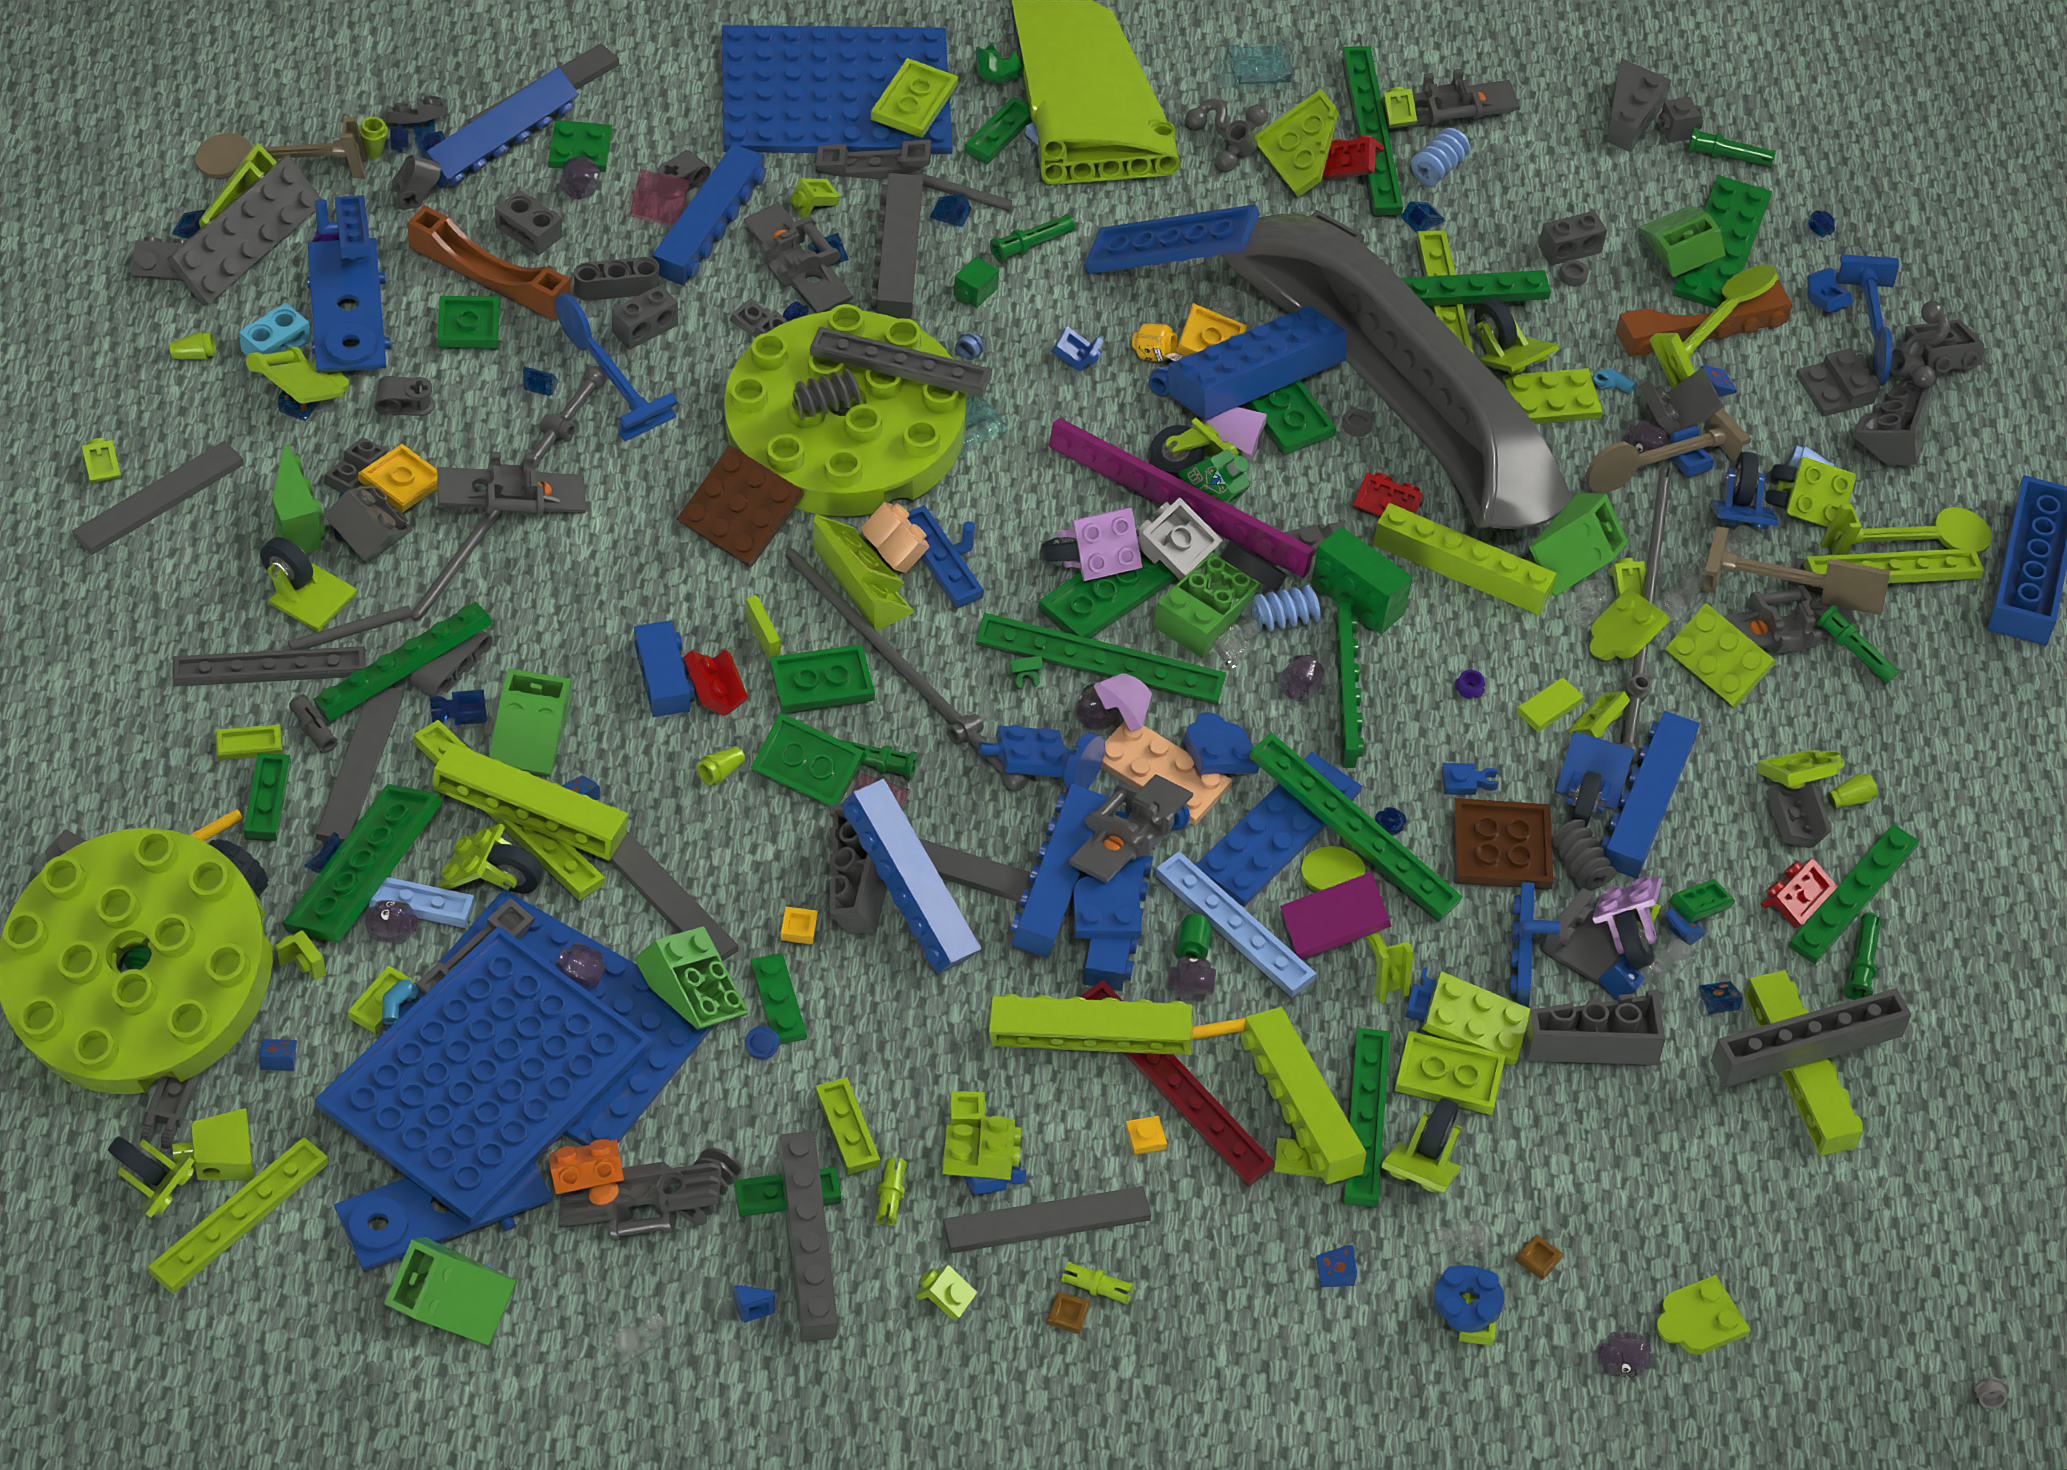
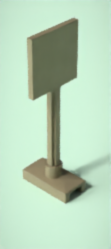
(1843, 584)

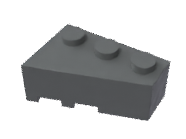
(1635, 104)

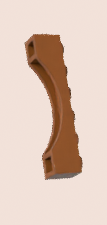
(445, 243)
(1765, 310)

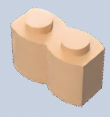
(895, 536)

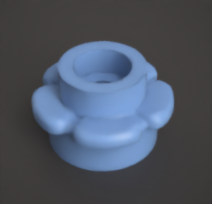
(969, 343)

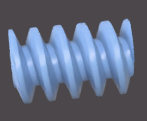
(1440, 156)
(1286, 606)

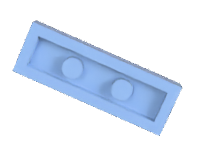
(428, 901)

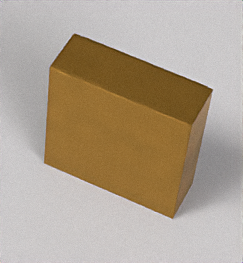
(1539, 1257)
(1068, 1312)

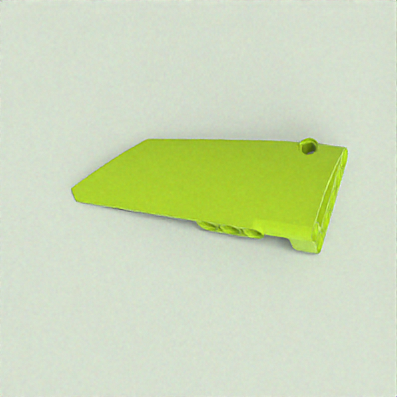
(1089, 96)

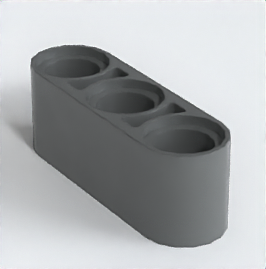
(615, 278)
(446, 670)

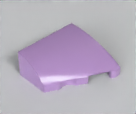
(1240, 428)
(1128, 695)

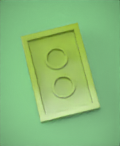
(914, 97)
(1555, 395)
(1720, 655)
(1476, 1017)
(1450, 1070)

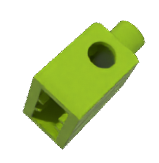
(220, 1147)

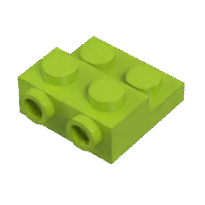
(982, 1150)

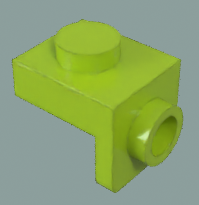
(946, 1290)

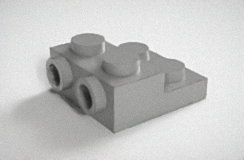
(1177, 538)

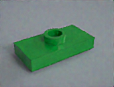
(1701, 901)

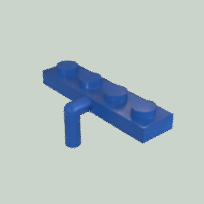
(350, 225)
(945, 559)
(1523, 932)

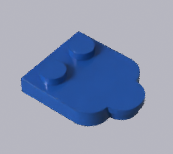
(1219, 746)
(1106, 908)

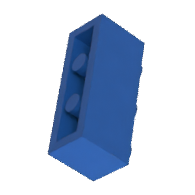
(663, 668)

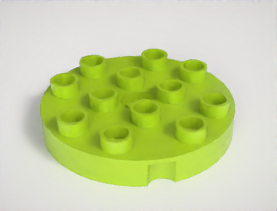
(850, 464)
(147, 1023)

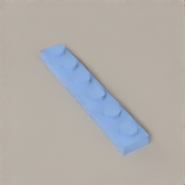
(1235, 924)

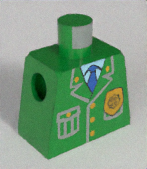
(1219, 476)

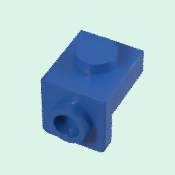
(1825, 293)
(1077, 350)
(1694, 461)

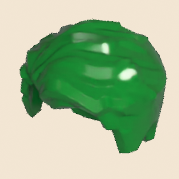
(997, 69)

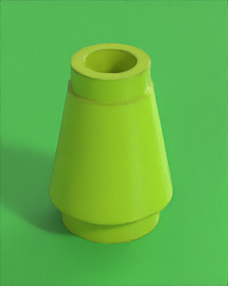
(374, 135)
(193, 347)
(719, 765)
(1855, 791)

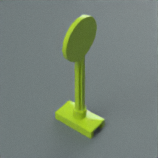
(1676, 355)
(1953, 527)
(1335, 865)

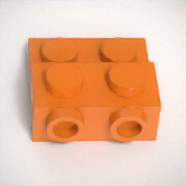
(586, 1166)

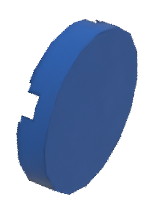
(1085, 764)

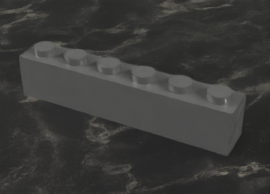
(899, 245)
(1810, 1037)
(808, 1236)

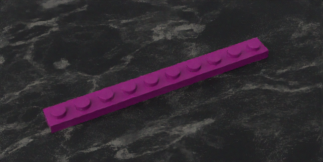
(1163, 488)

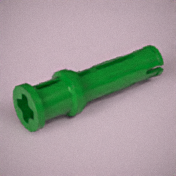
(1717, 145)
(1021, 241)
(1847, 635)
(889, 760)
(1862, 967)

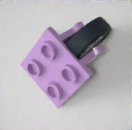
(1097, 545)
(1631, 929)

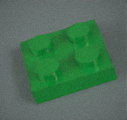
(580, 139)
(468, 321)

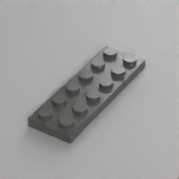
(245, 230)

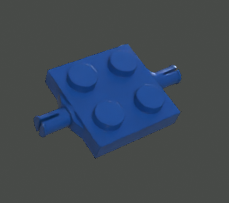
(1029, 750)

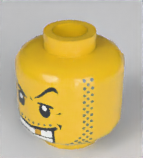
(1154, 342)

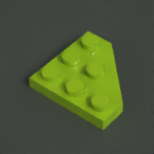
(1300, 142)

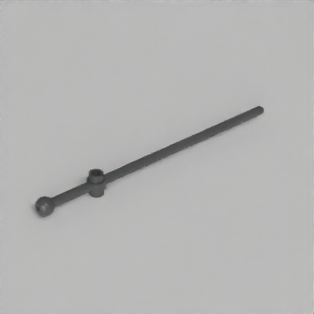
(556, 428)
(1638, 685)
(964, 727)

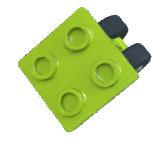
(1811, 490)

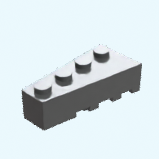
(855, 888)
(1598, 1032)

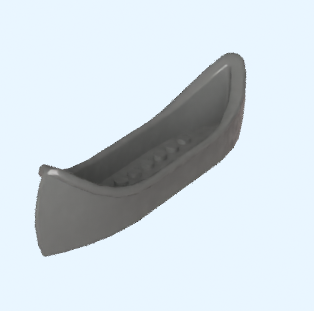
(1413, 366)

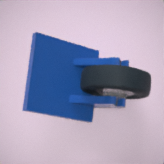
(1740, 487)
(1593, 775)

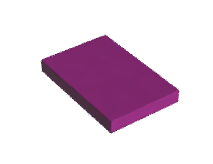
(1335, 916)

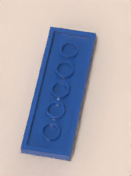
(1172, 239)
(1269, 837)

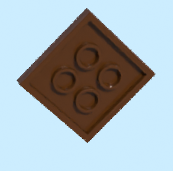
(740, 506)
(1502, 843)

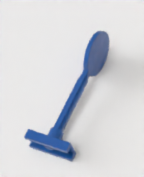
(1870, 273)
(643, 415)

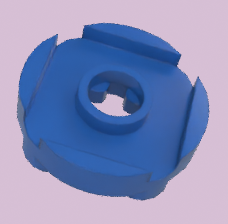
(1471, 1280)

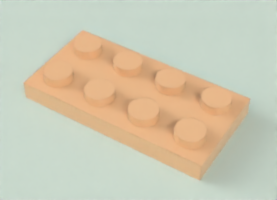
(1143, 753)

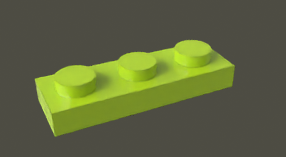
(847, 1126)

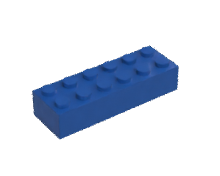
(1257, 362)
(2032, 563)

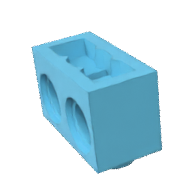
(275, 332)

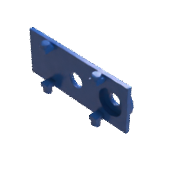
(339, 279)
(413, 1217)

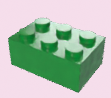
(1358, 574)

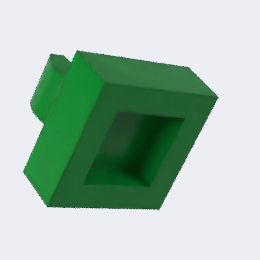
(1025, 667)

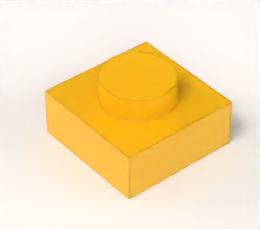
(799, 925)
(1146, 1135)

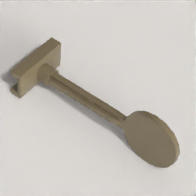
(224, 152)
(1620, 460)

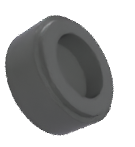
(1573, 273)
(1357, 422)

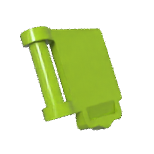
(298, 375)

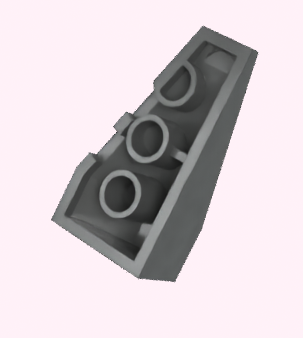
(1897, 425)

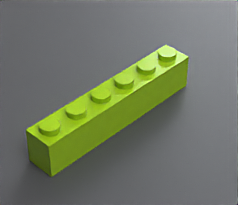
(1464, 559)
(530, 801)
(1092, 1024)
(1812, 1086)
(1303, 1096)

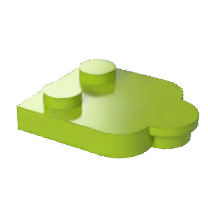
(1626, 627)
(1801, 767)
(1701, 1317)

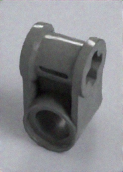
(686, 167)
(415, 181)
(402, 394)

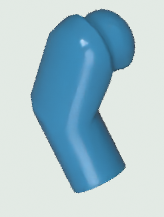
(1613, 379)
(392, 999)

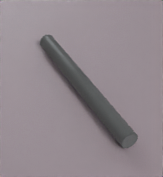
(969, 193)
(350, 628)

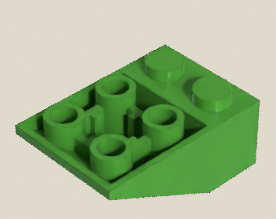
(1684, 239)
(293, 506)
(1579, 540)
(1204, 604)
(531, 721)
(691, 978)
(450, 1291)

